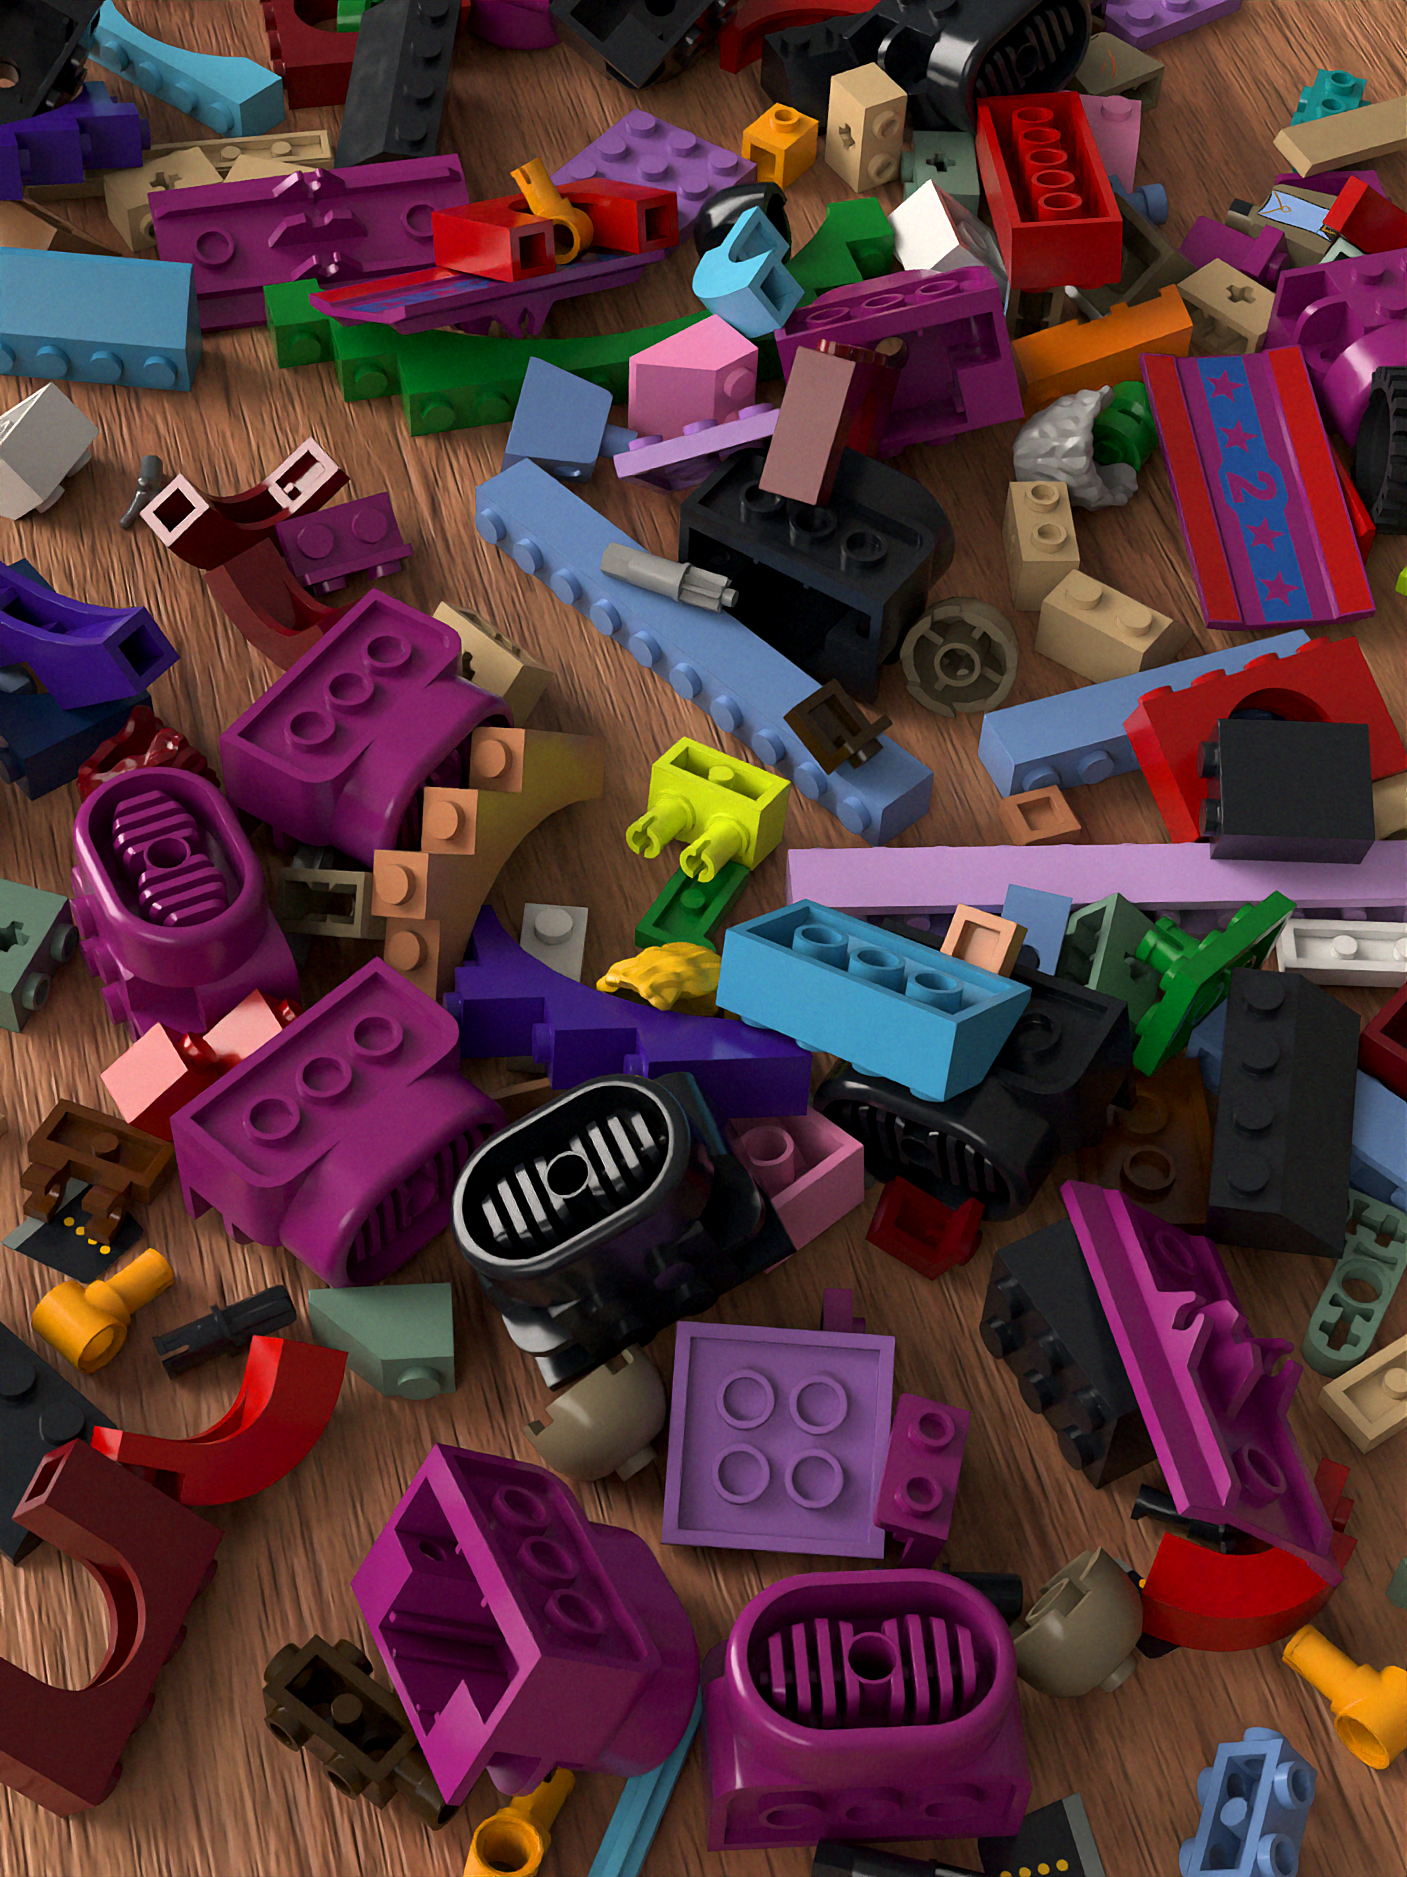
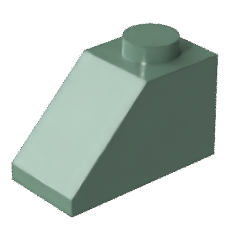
(393, 1333)

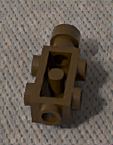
(360, 1721)

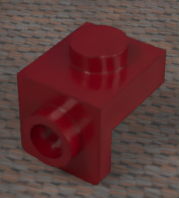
(924, 1230)

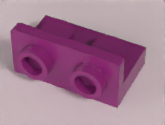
(343, 542)
(921, 1477)

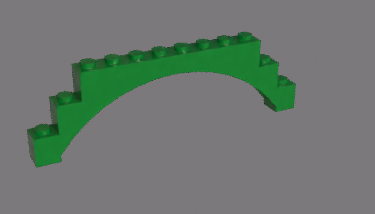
(476, 380)

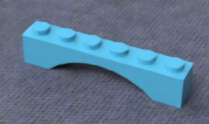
(221, 92)

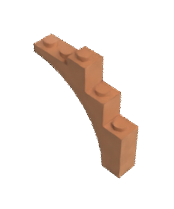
(468, 837)

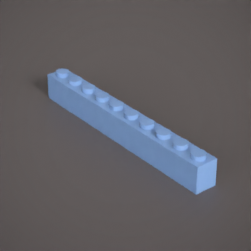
(695, 650)

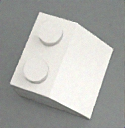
(944, 236)
(39, 447)

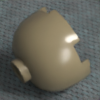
(960, 656)
(605, 1421)
(1080, 1629)

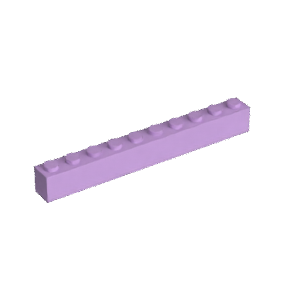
(1171, 880)

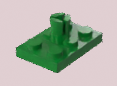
(1200, 973)

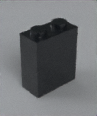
(1287, 791)

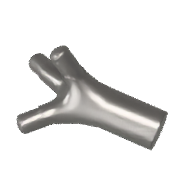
(147, 489)

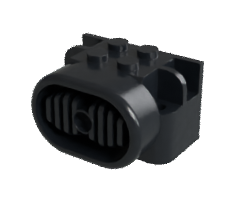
(635, 45)
(969, 50)
(43, 53)
(822, 580)
(1006, 1133)
(612, 1218)

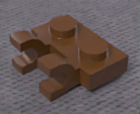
(101, 1152)

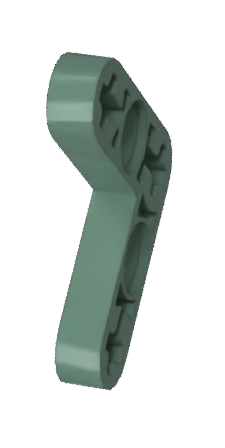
(1363, 1261)

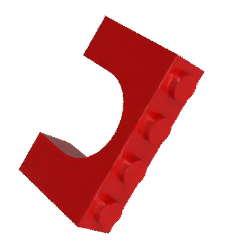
(512, 244)
(1314, 685)

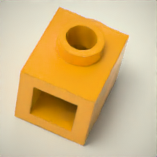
(781, 145)

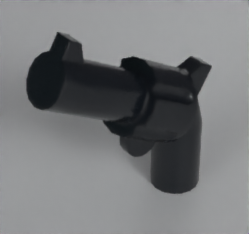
(1160, 1506)

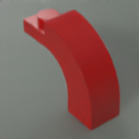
(262, 1437)
(1242, 1600)

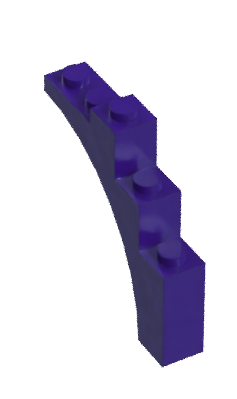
(75, 137)
(79, 648)
(524, 1008)

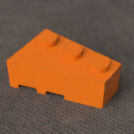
(1099, 351)

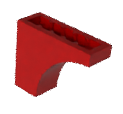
(1367, 219)

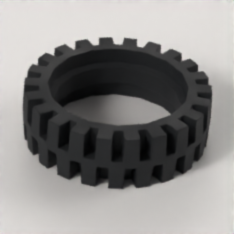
(1382, 452)

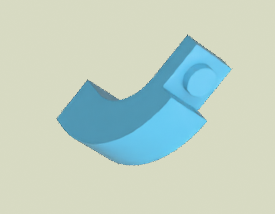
(746, 277)

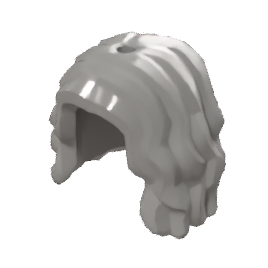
(1059, 448)

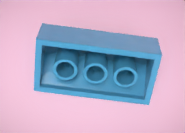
(98, 319)
(869, 997)

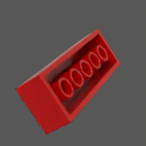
(1048, 192)

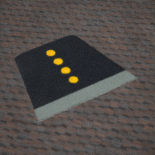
(63, 1242)
(1049, 1844)

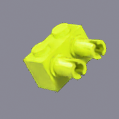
(715, 806)

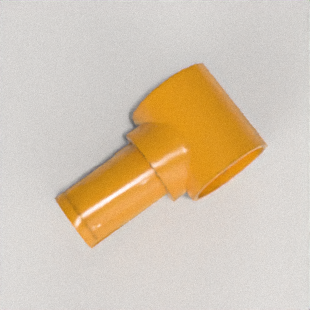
(547, 203)
(91, 1322)
(1366, 1703)
(520, 1831)

